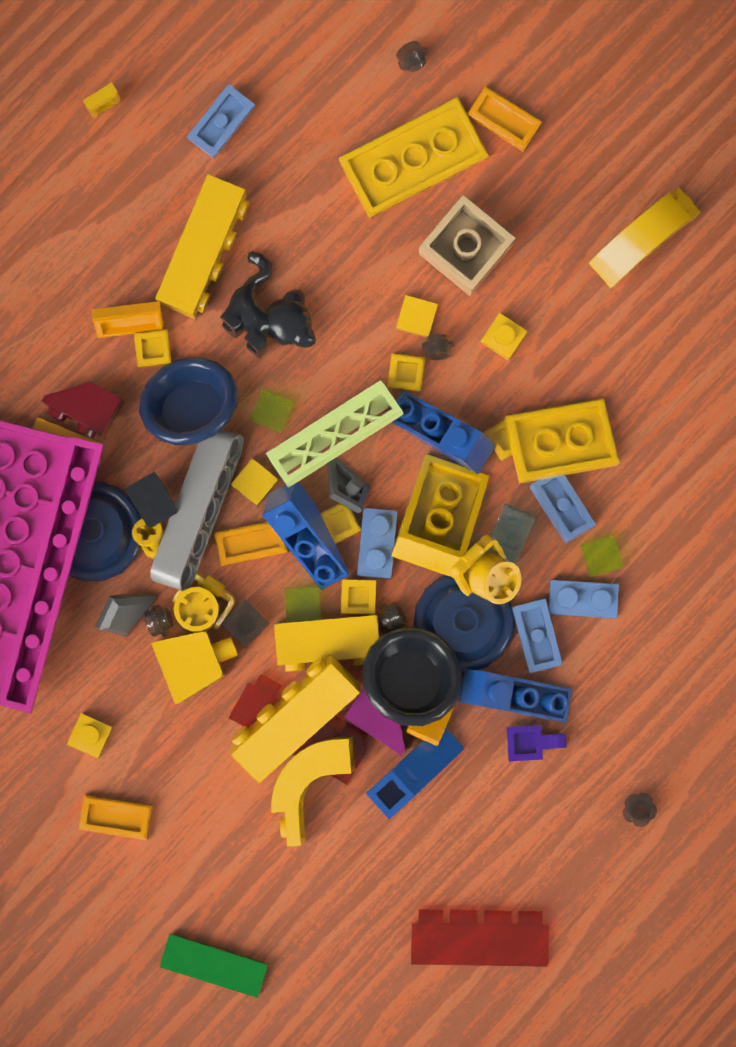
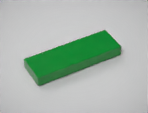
(213, 965)

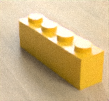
(202, 246)
(294, 718)

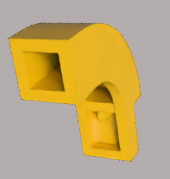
(644, 236)
(319, 759)

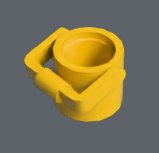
(487, 572)
(198, 608)

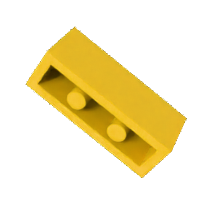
(311, 640)

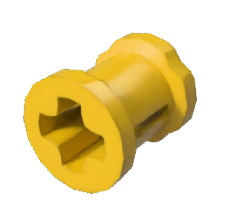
(147, 537)

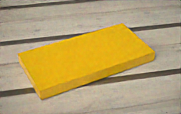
(413, 157)

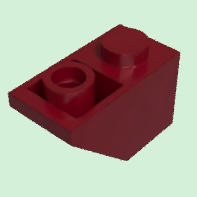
(87, 405)

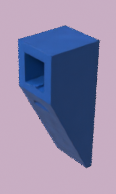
(444, 432)
(305, 534)
(515, 695)
(413, 773)

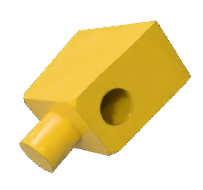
(192, 662)

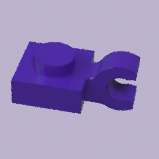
(527, 742)

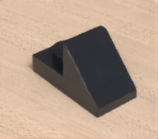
(151, 499)

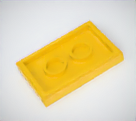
(561, 440)

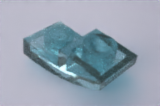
(512, 531)

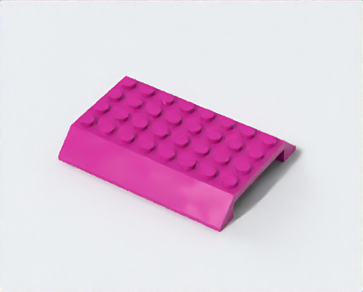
(42, 513)

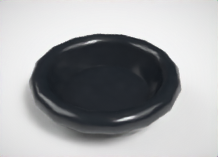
(412, 676)

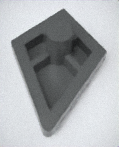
(346, 486)
(124, 612)

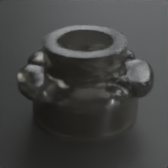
(412, 56)
(437, 347)
(392, 617)
(158, 621)
(649, 809)

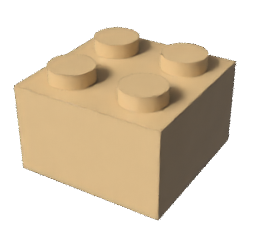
(466, 245)

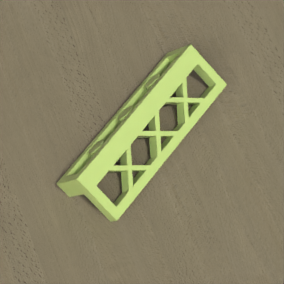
(331, 429)

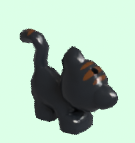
(284, 320)

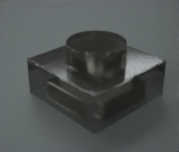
(245, 623)

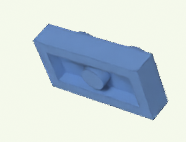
(221, 121)
(562, 507)
(377, 543)
(583, 599)
(537, 636)

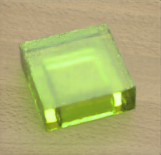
(272, 411)
(601, 556)
(302, 604)

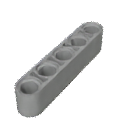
(196, 510)

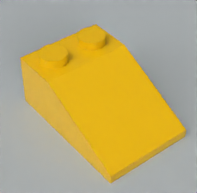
(440, 515)

